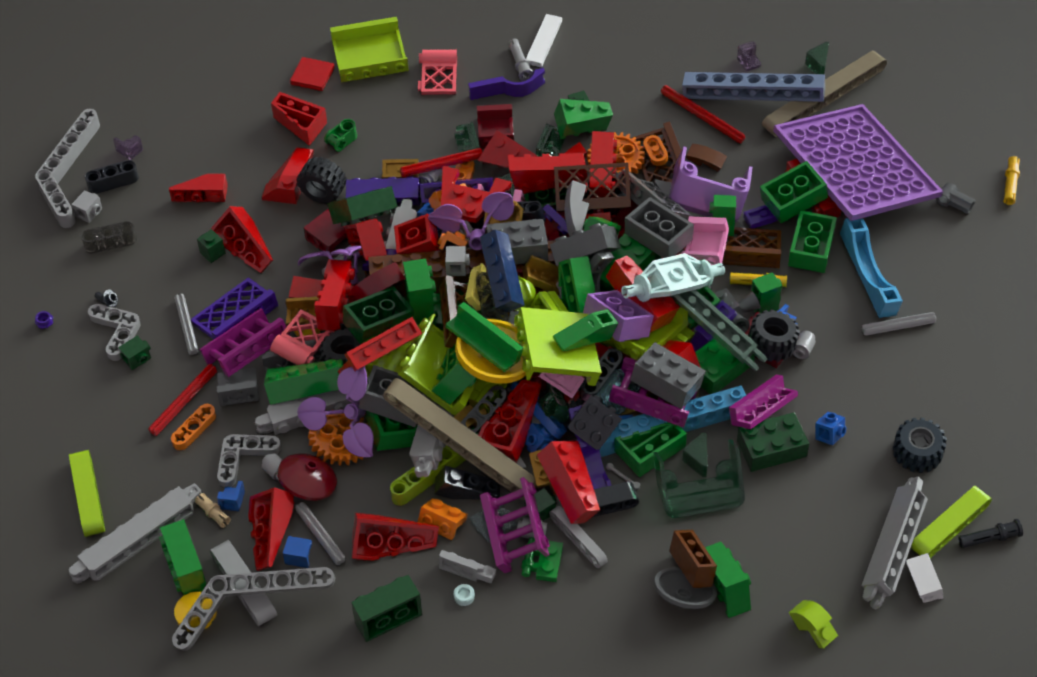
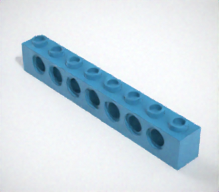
(702, 412)

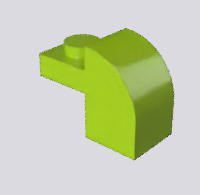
(815, 619)

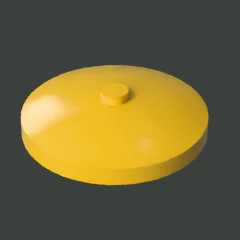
(481, 367)

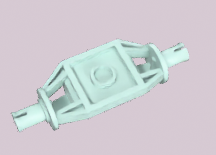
(672, 277)

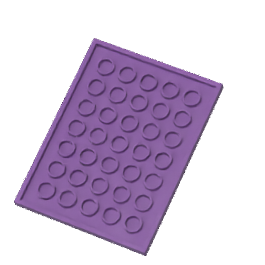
(858, 161)

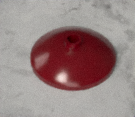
(307, 476)

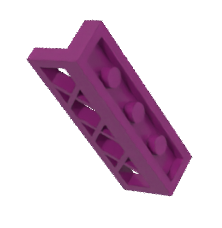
(761, 403)

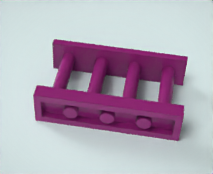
(243, 342)
(644, 404)
(495, 523)

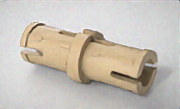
(212, 510)

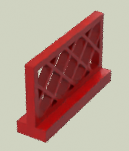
(381, 345)

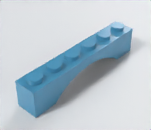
(881, 293)

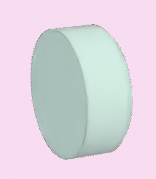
(464, 595)

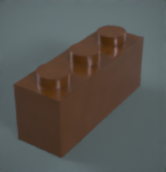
(693, 558)

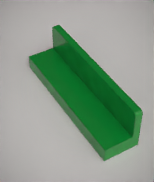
(485, 337)

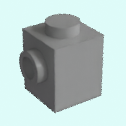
(87, 206)
(456, 260)

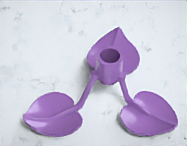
(449, 216)
(347, 251)
(360, 437)

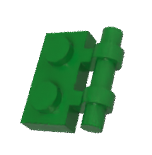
(547, 567)

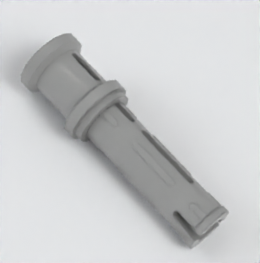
(522, 65)

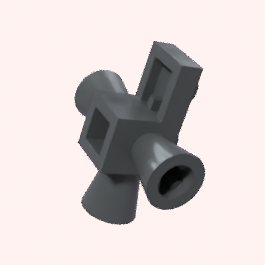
(746, 304)

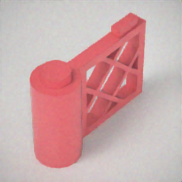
(438, 61)
(295, 348)

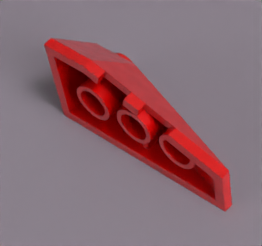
(511, 422)

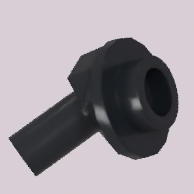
(108, 298)

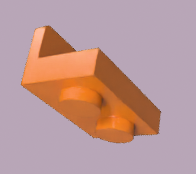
(457, 238)
(442, 515)

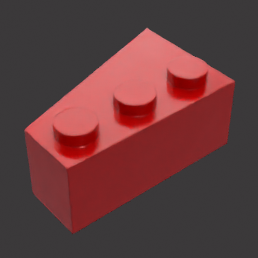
(299, 116)
(499, 148)
(368, 236)

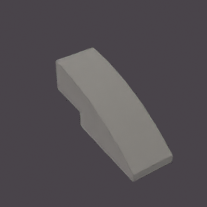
(575, 208)

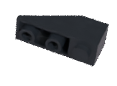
(464, 485)

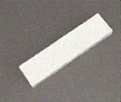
(544, 40)

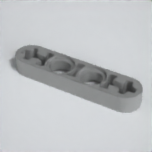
(578, 537)

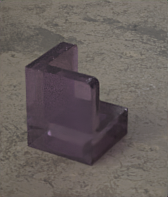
(747, 56)
(128, 148)

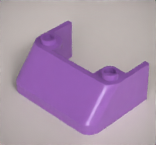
(696, 193)

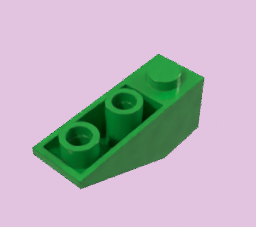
(589, 330)

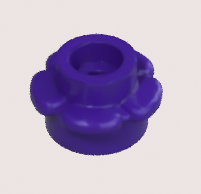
(43, 319)

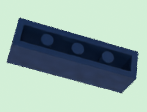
(502, 271)

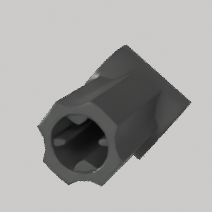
(953, 197)

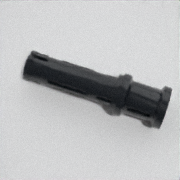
(999, 532)

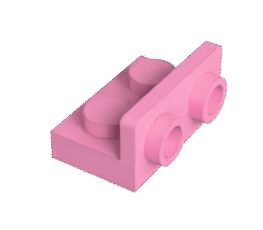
(565, 383)

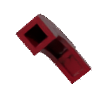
(378, 281)

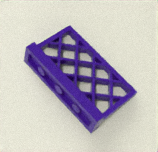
(266, 301)

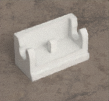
(925, 578)

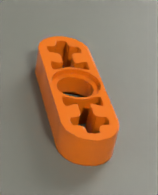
(192, 435)

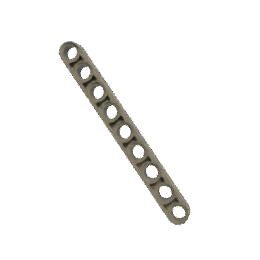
(835, 87)
(456, 436)

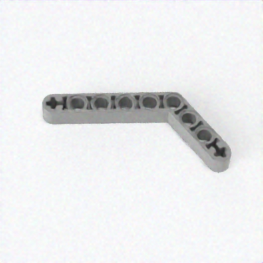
(59, 163)
(251, 588)

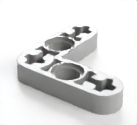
(121, 325)
(236, 451)

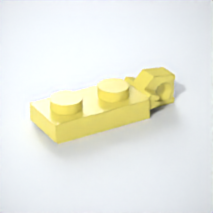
(472, 294)

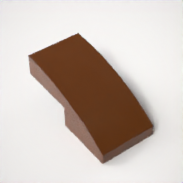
(701, 154)

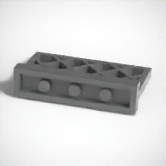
(641, 190)

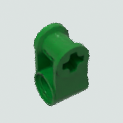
(341, 135)

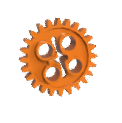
(627, 151)
(329, 439)

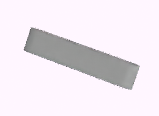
(231, 563)

